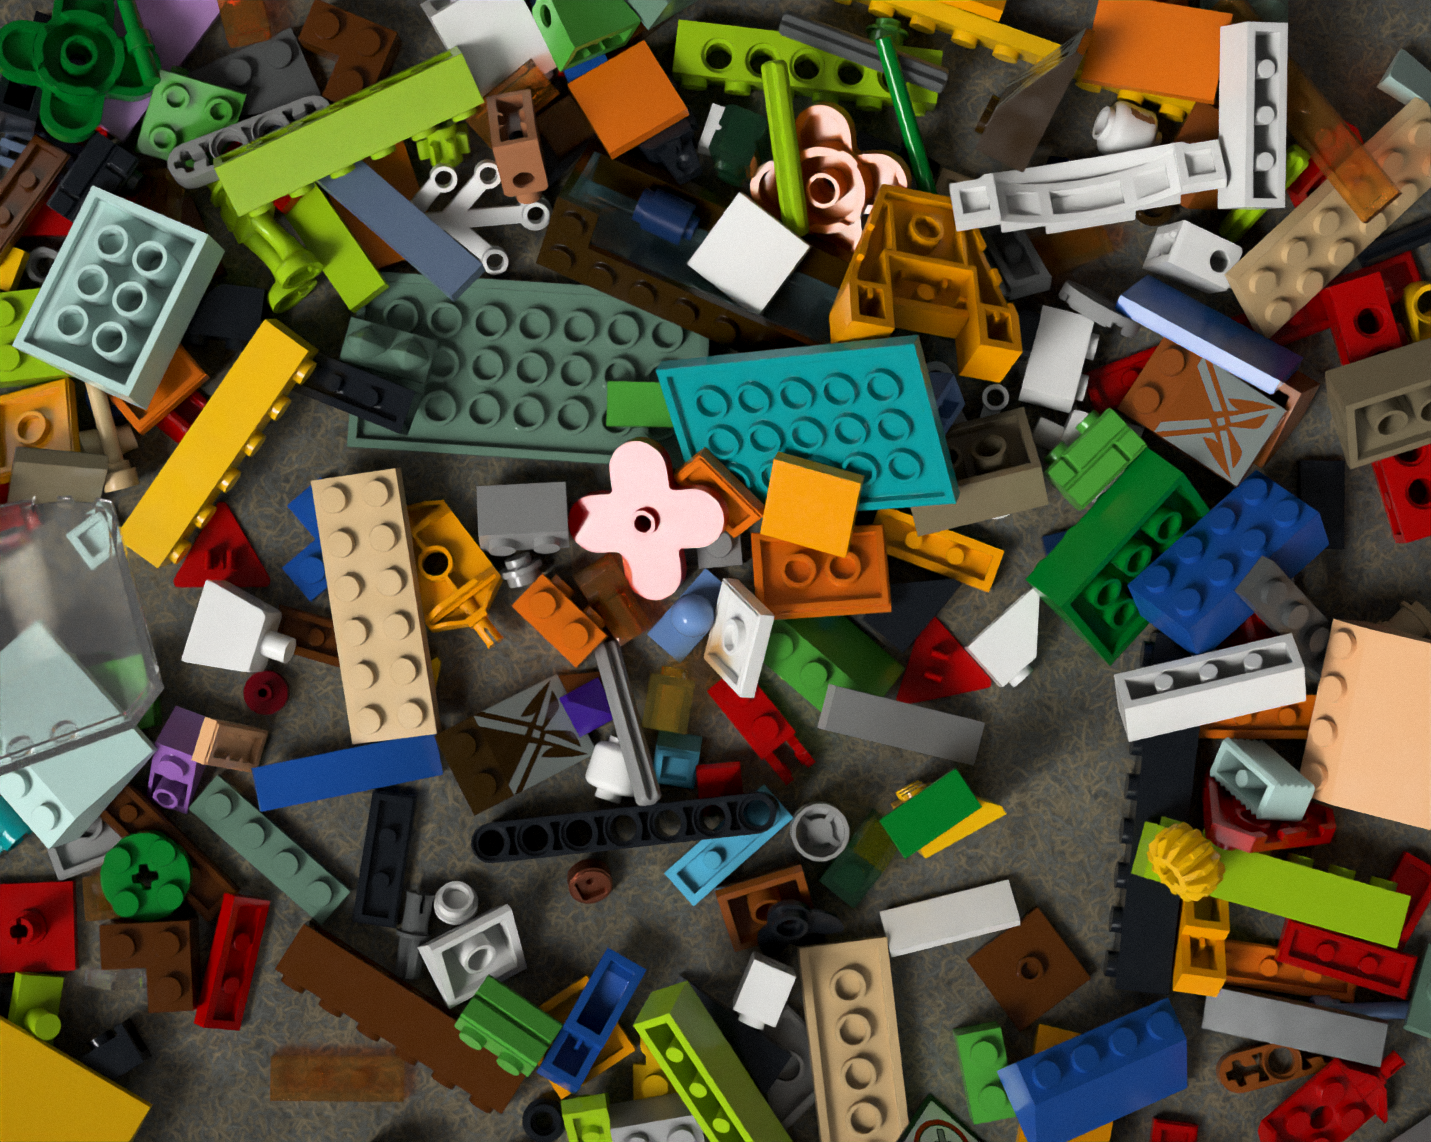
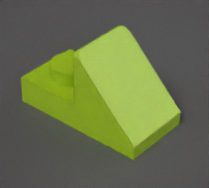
(587, 1118)

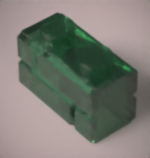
(739, 145)

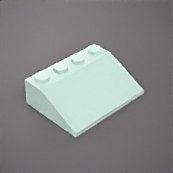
(119, 297)
(72, 789)

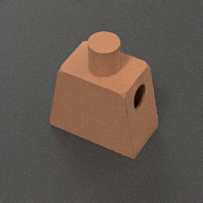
(518, 160)

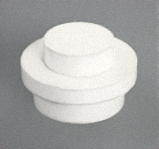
(456, 903)

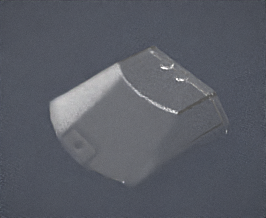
(70, 631)

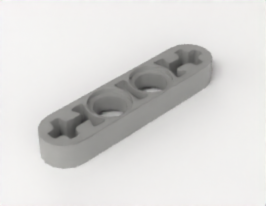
(242, 132)

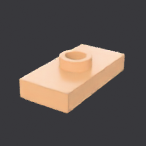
(229, 745)

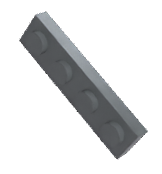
(1286, 611)

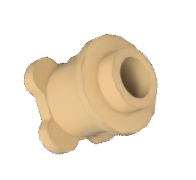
(1410, 619)

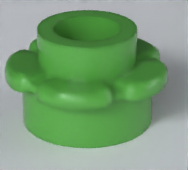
(885, 27)

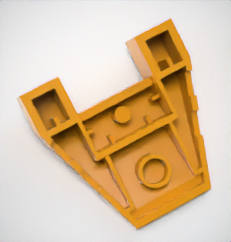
(927, 279)

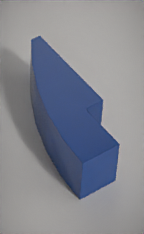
(591, 1021)

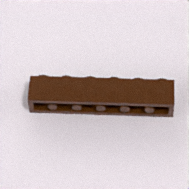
(396, 1012)

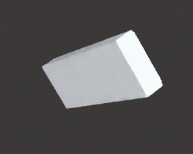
(950, 918)

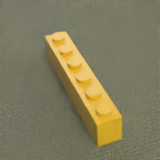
(218, 443)

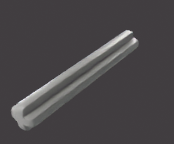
(627, 723)

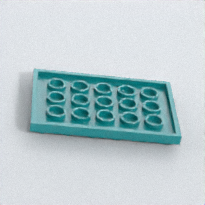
(833, 404)

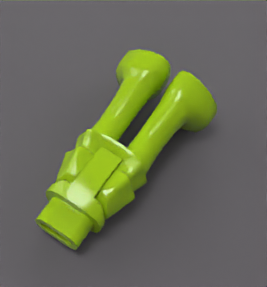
(286, 258)

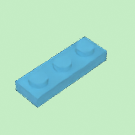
(717, 858)

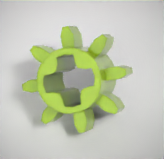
(445, 144)

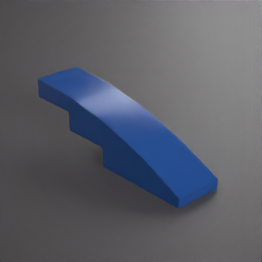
(346, 771)

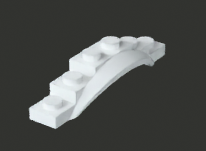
(1088, 189)

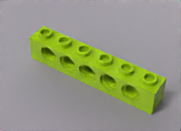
(743, 44)

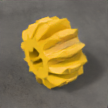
(1186, 862)

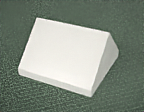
(473, 950)

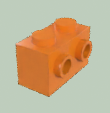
(559, 620)

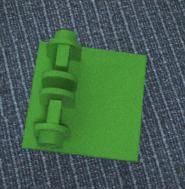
(185, 110)

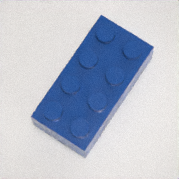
(1193, 582)

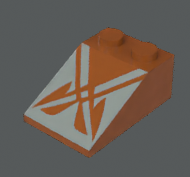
(1201, 411)

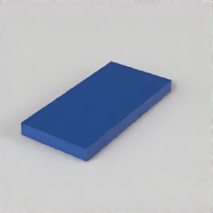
(1209, 334)

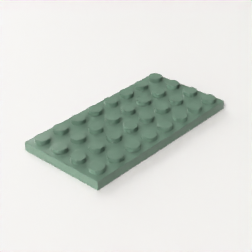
(522, 369)

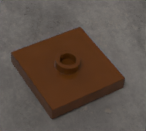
(1028, 969)

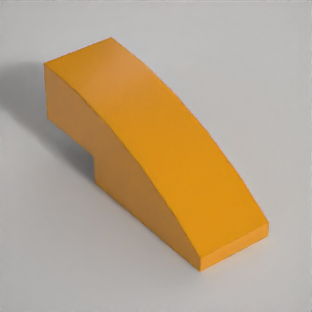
(1200, 946)

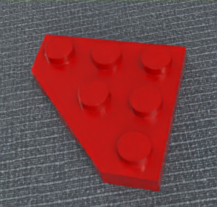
(1235, 828)

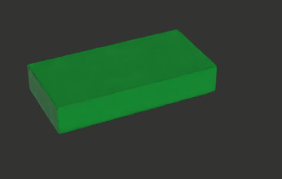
(930, 813)

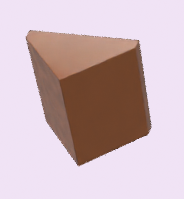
(748, 899)

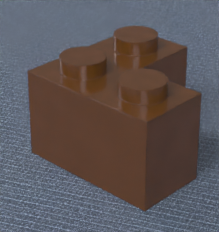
(358, 46)
(168, 952)

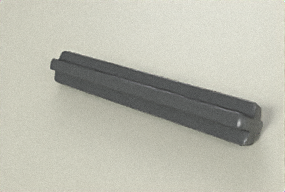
(859, 50)

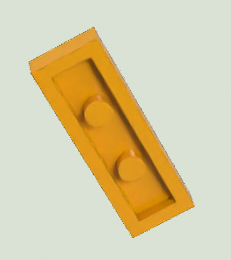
(940, 552)

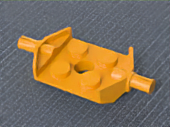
(470, 582)

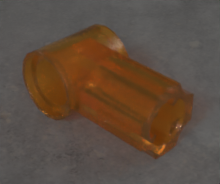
(608, 591)

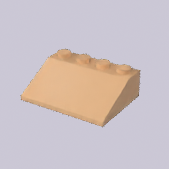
(1373, 724)

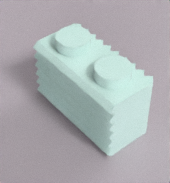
(1262, 780)

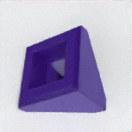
(587, 707)

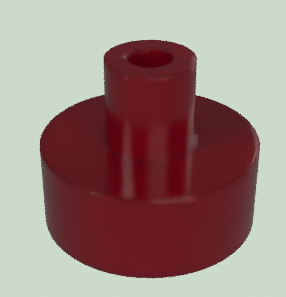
(277, 692)

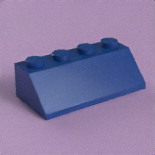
(1099, 1075)

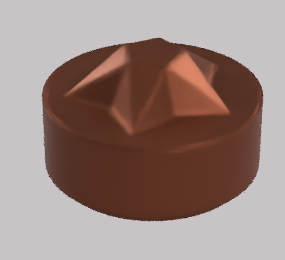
(589, 881)

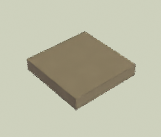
(54, 473)

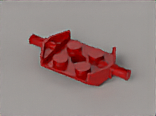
(1349, 1098)

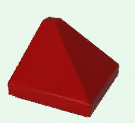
(718, 780)

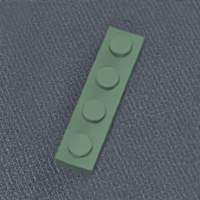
(270, 849)

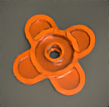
(831, 152)

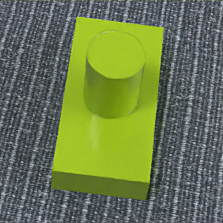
(37, 1003)

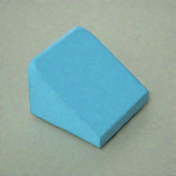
(676, 758)

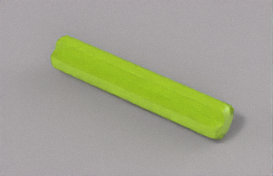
(1241, 220)

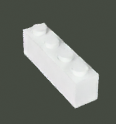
(1253, 114)
(1210, 687)

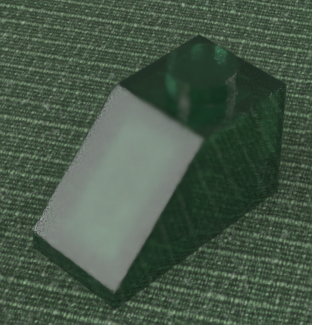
(860, 862)

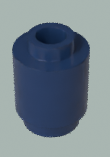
(666, 216)

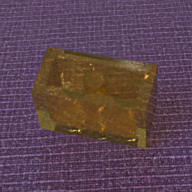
(669, 700)

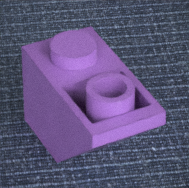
(172, 772)

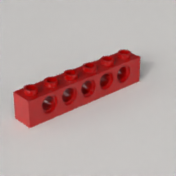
(1393, 476)

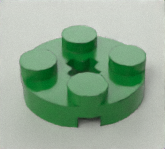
(130, 896)

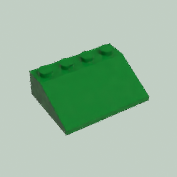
(1111, 546)

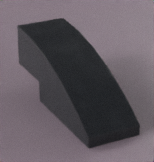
(756, 1051)

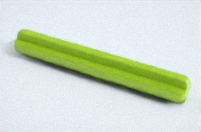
(785, 146)

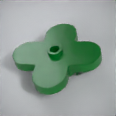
(73, 93)

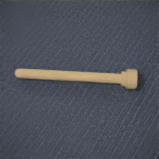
(119, 471)

